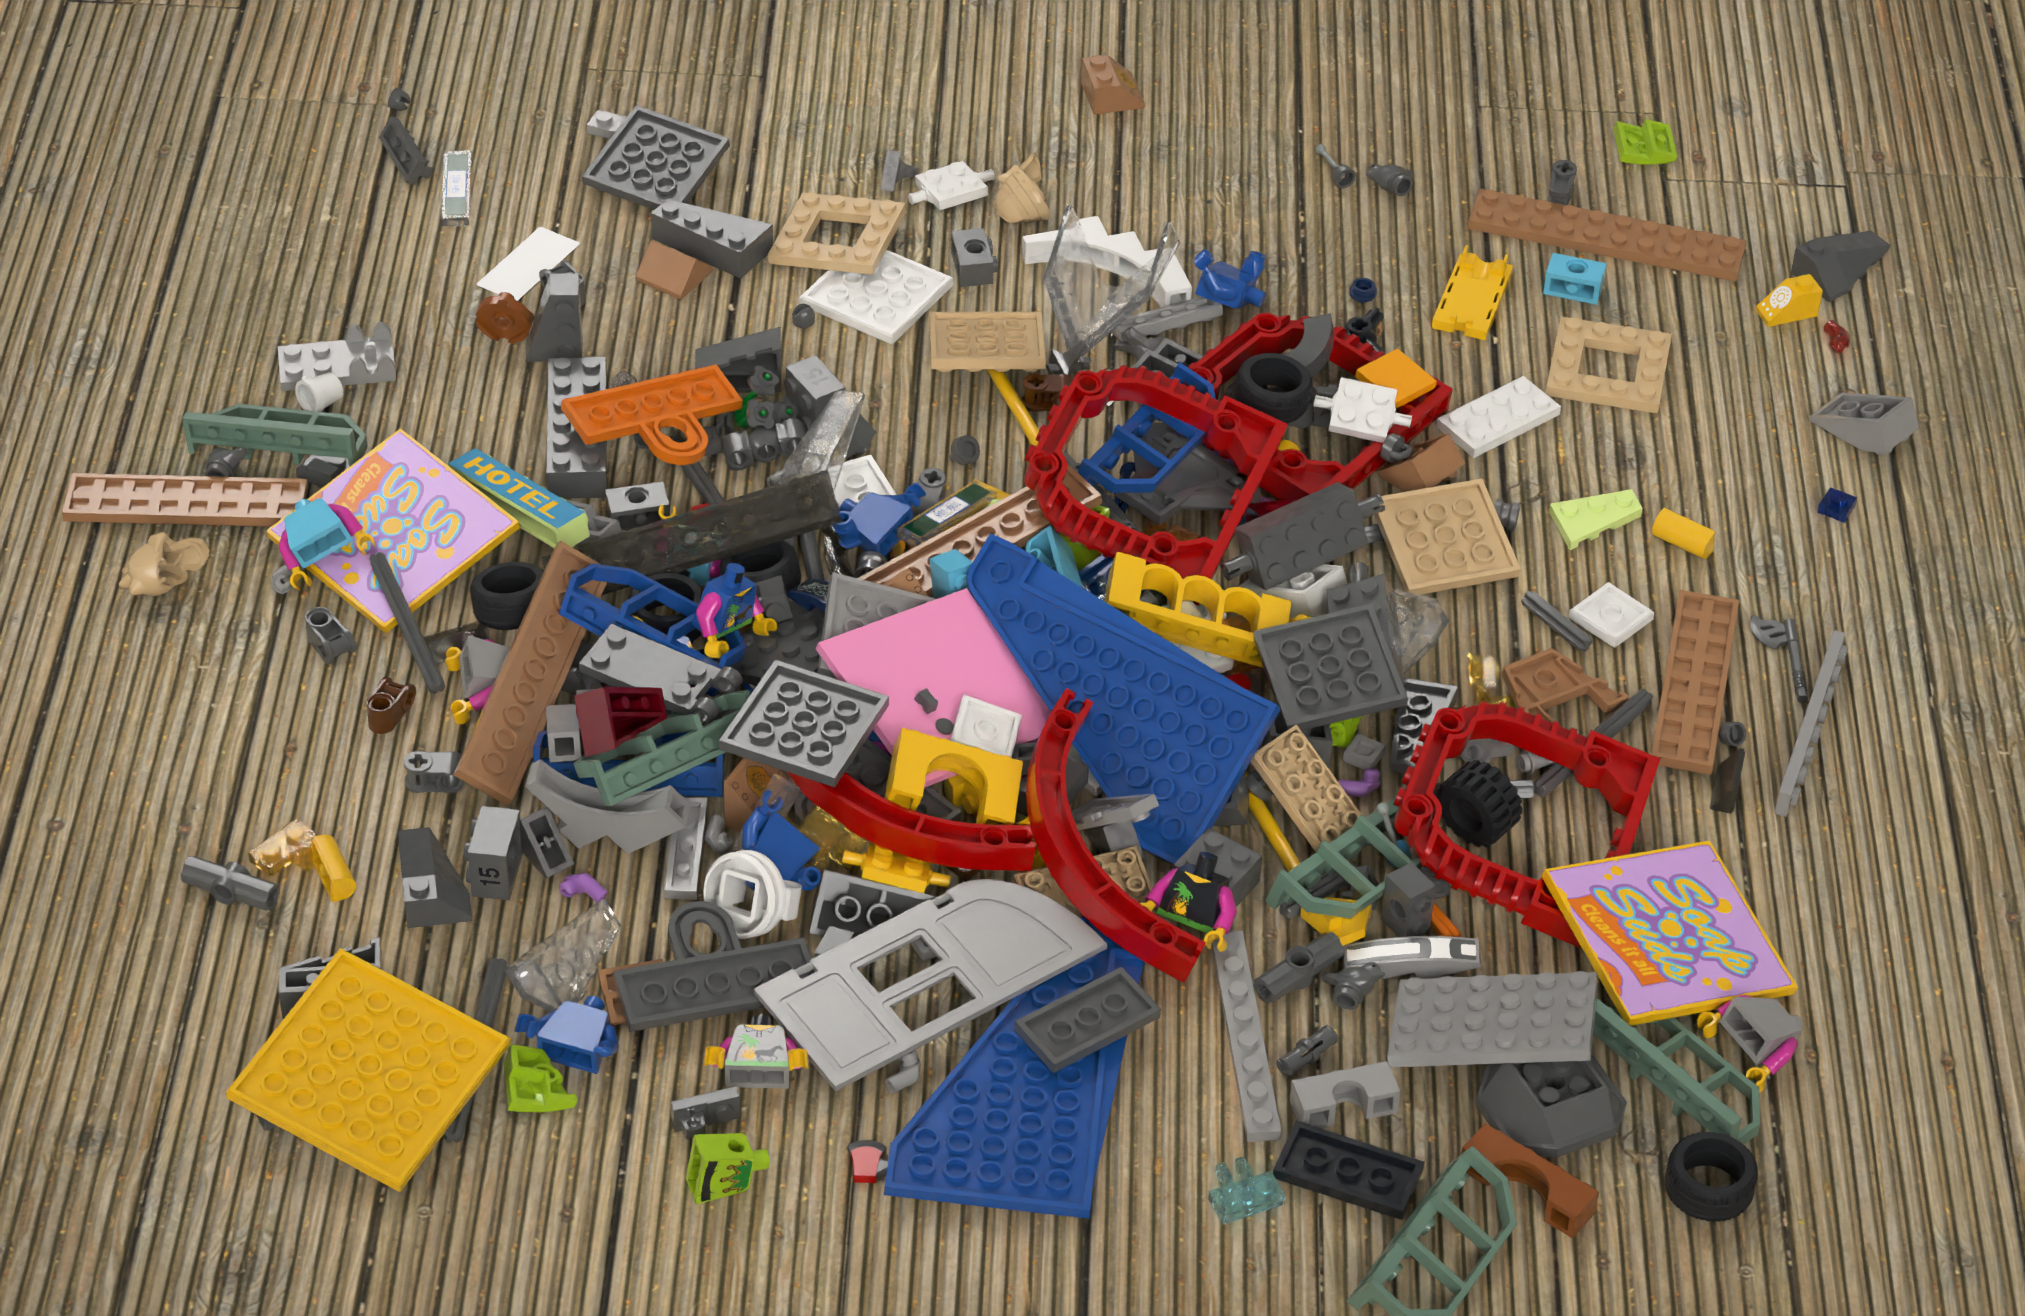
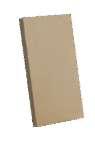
(1305, 787)
(1122, 866)

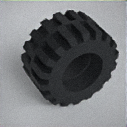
(1479, 803)

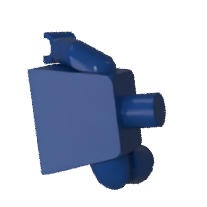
(1229, 284)
(875, 519)
(781, 843)

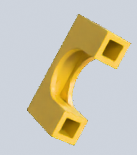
(991, 774)

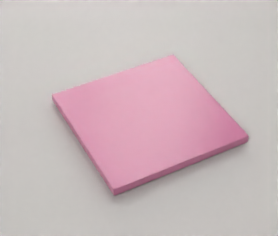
(937, 648)

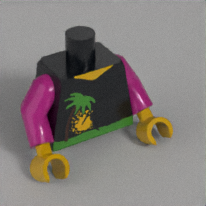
(1196, 898)

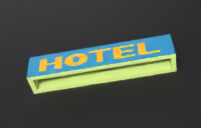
(534, 506)

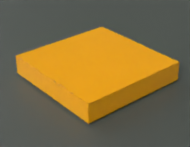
(1397, 372)

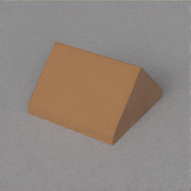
(671, 270)

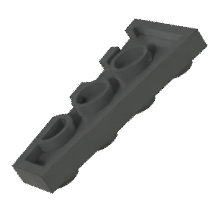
(1423, 703)

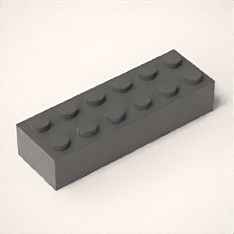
(572, 466)

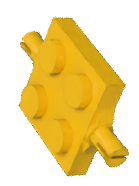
(895, 869)

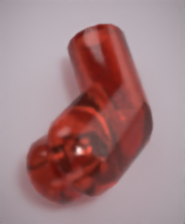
(1840, 336)

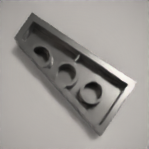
(712, 236)

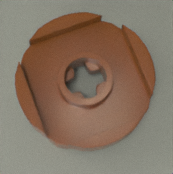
(516, 322)

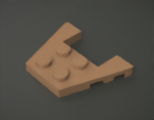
(1553, 679)

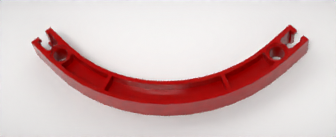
(920, 834)
(1076, 868)

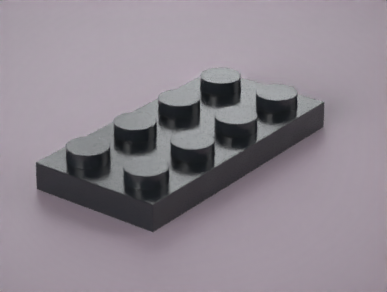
(1348, 1170)

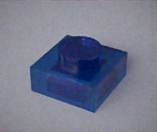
(1837, 505)

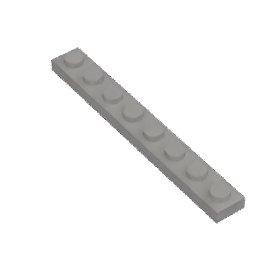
(1810, 730)
(1246, 1040)

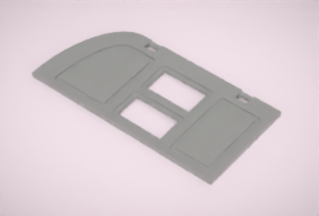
(990, 938)

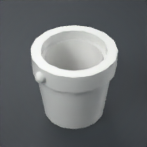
(318, 391)

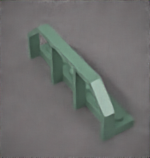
(277, 430)
(664, 761)
(1332, 858)
(1674, 1080)
(1421, 1221)

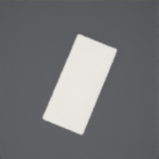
(522, 266)

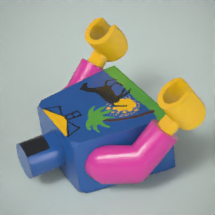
(727, 606)

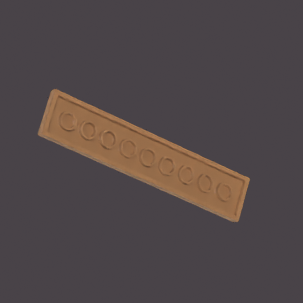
(1607, 234)
(1012, 519)
(526, 682)

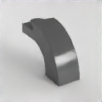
(1316, 343)

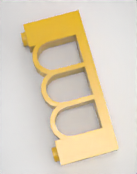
(1131, 575)

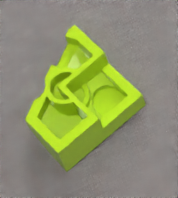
(533, 1082)

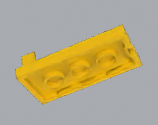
(1472, 295)

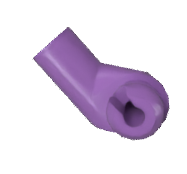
(1363, 786)
(580, 884)

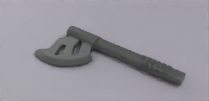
(1788, 636)

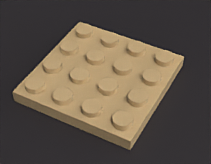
(987, 341)
(1446, 537)

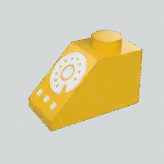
(1791, 301)

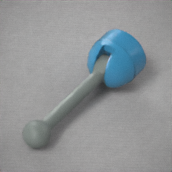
(1383, 809)

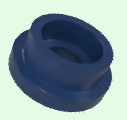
(1363, 290)

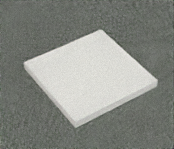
(881, 302)

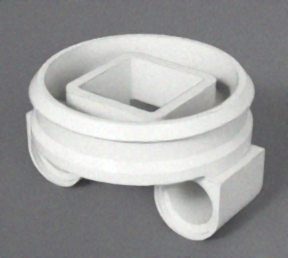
(772, 898)

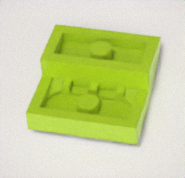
(1645, 144)

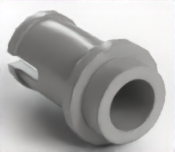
(1528, 762)

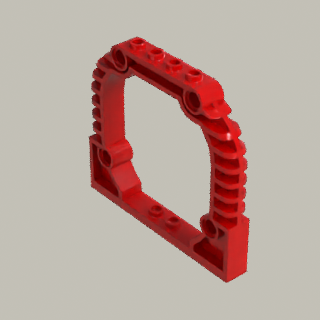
(1229, 424)
(1290, 471)
(1598, 762)

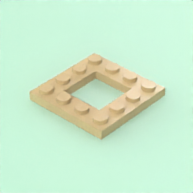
(793, 243)
(1640, 395)

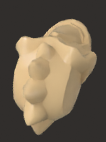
(163, 564)

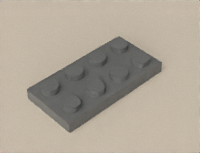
(1087, 1019)

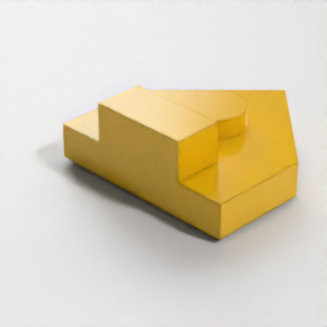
(1345, 928)

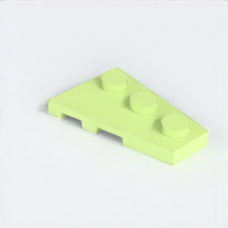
(1591, 515)

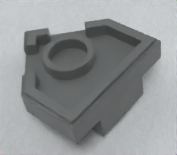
(321, 469)

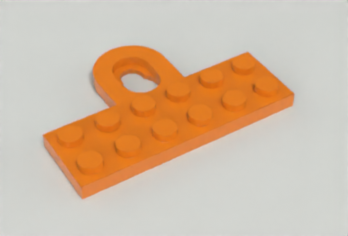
(655, 404)

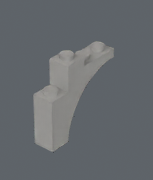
(564, 732)
(586, 819)

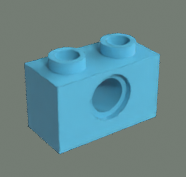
(1574, 278)

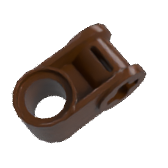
(1045, 391)
(388, 705)

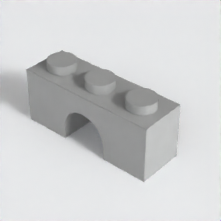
(1368, 1087)

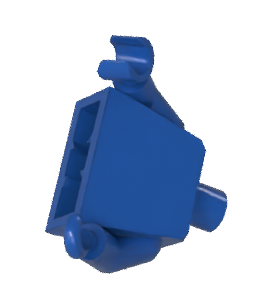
(573, 1034)

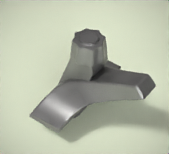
(895, 170)
(1137, 343)
(1068, 361)

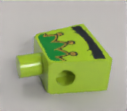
(722, 1165)

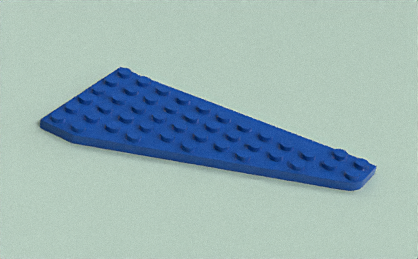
(1156, 713)
(1006, 1124)

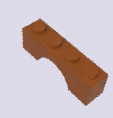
(1566, 1198)

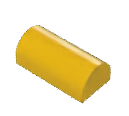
(1684, 533)
(332, 868)

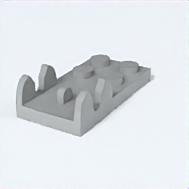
(351, 360)

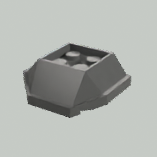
(1551, 1104)

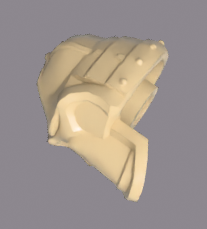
(1019, 196)

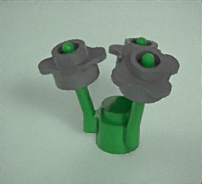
(763, 413)

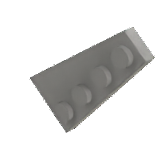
(1113, 810)

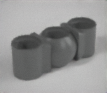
(762, 444)

